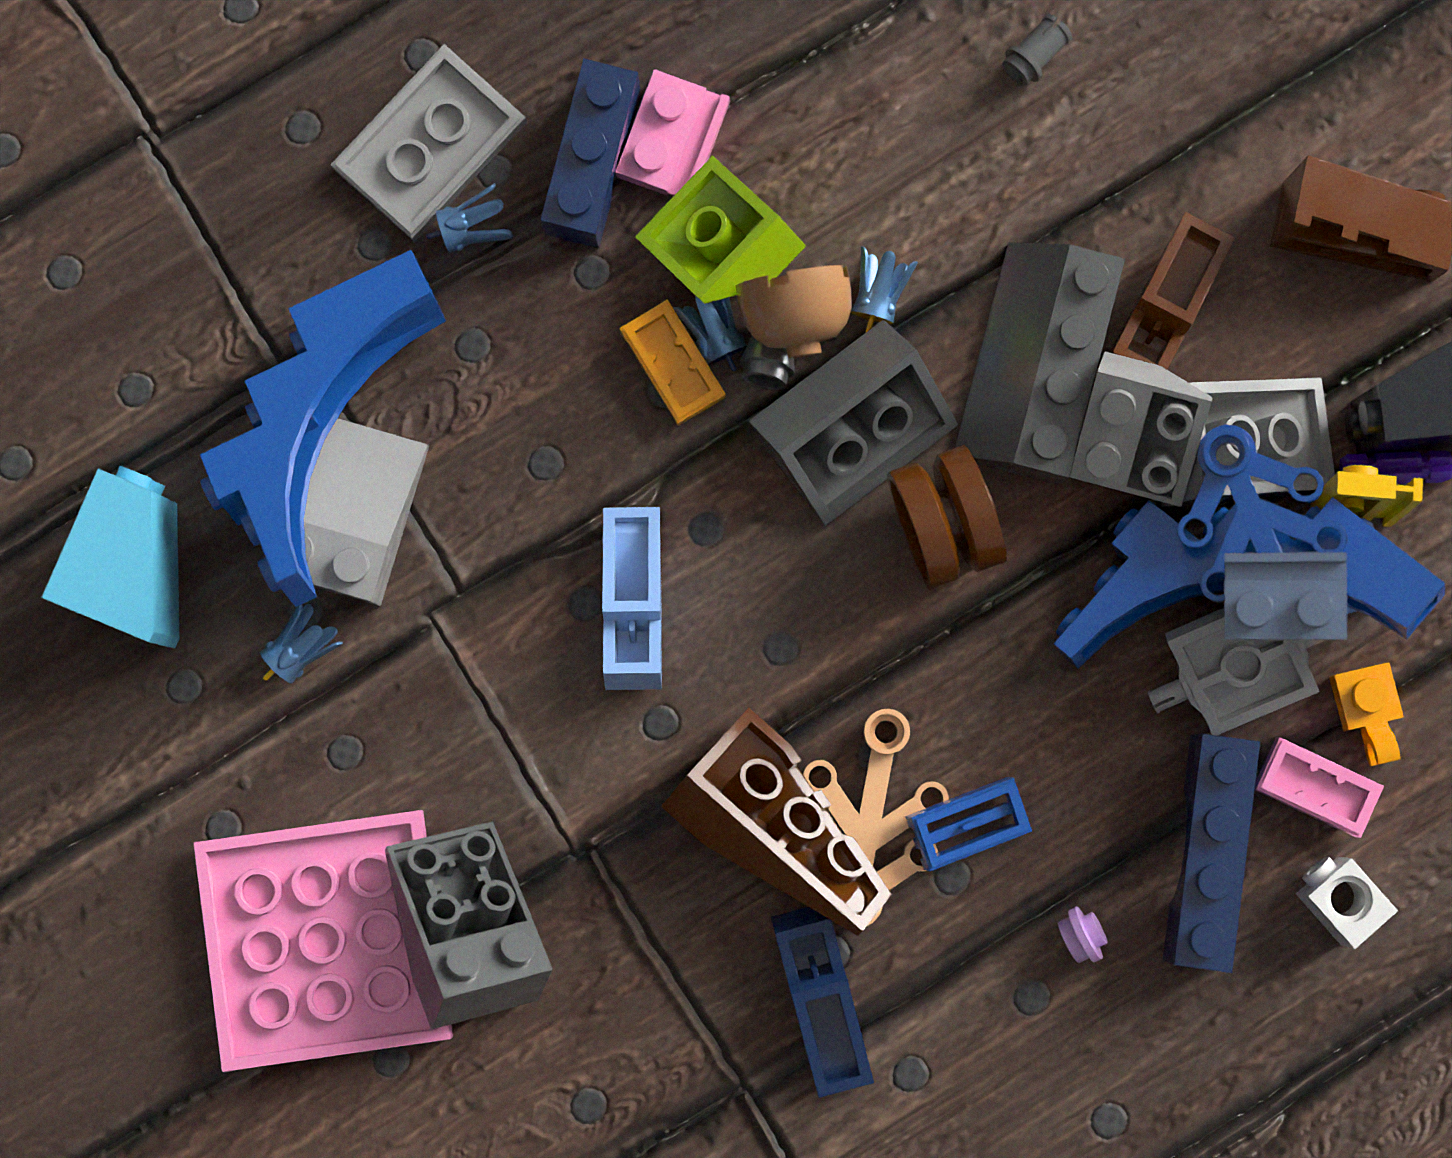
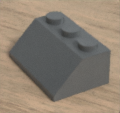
(854, 421)

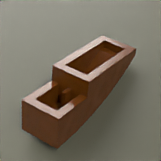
(1174, 292)

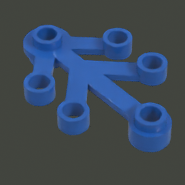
(1254, 517)

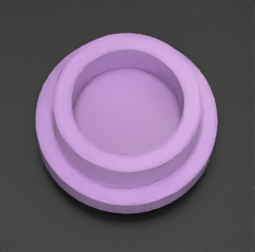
(1083, 935)

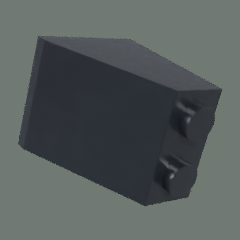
(1406, 409)

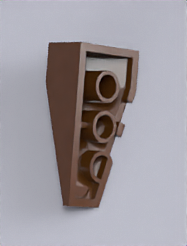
(766, 818)

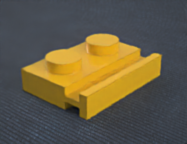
(1371, 494)

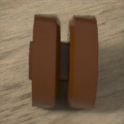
(954, 515)

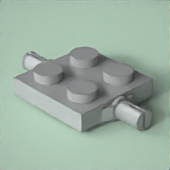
(1233, 678)

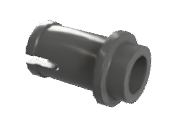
(1036, 50)

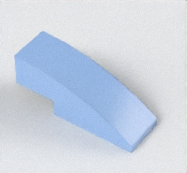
(632, 598)

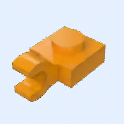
(1368, 701)

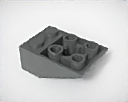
(465, 925)

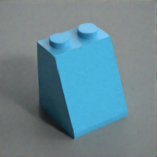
(123, 558)

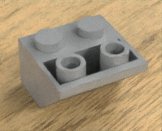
(1141, 430)

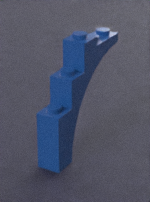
(339, 345)
(1164, 572)

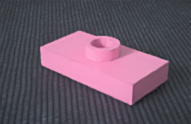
(1318, 787)

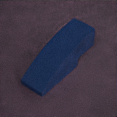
(822, 1001)

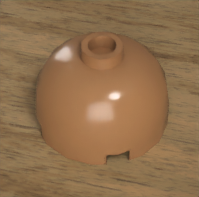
(797, 308)

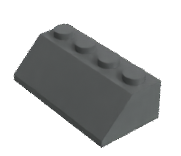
(1039, 359)

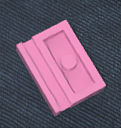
(671, 134)

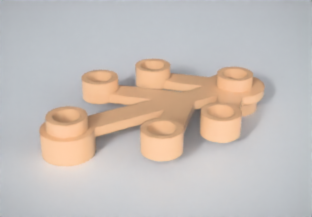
(868, 826)

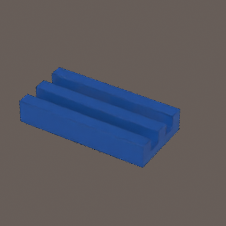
(925, 839)

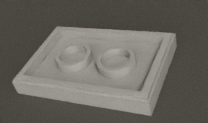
(429, 143)

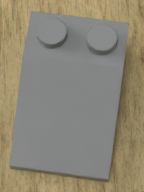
(1283, 419)
(359, 508)

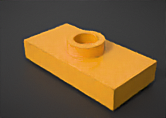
(672, 362)

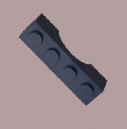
(1210, 885)

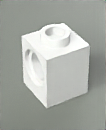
(1368, 909)

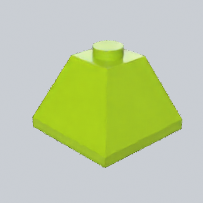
(719, 235)

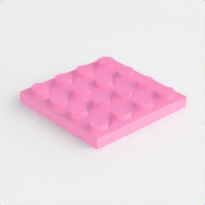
(309, 943)

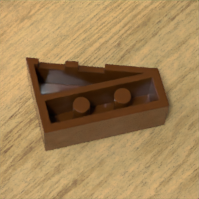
(1363, 221)

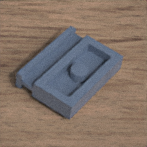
(1285, 596)

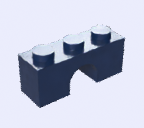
(589, 153)

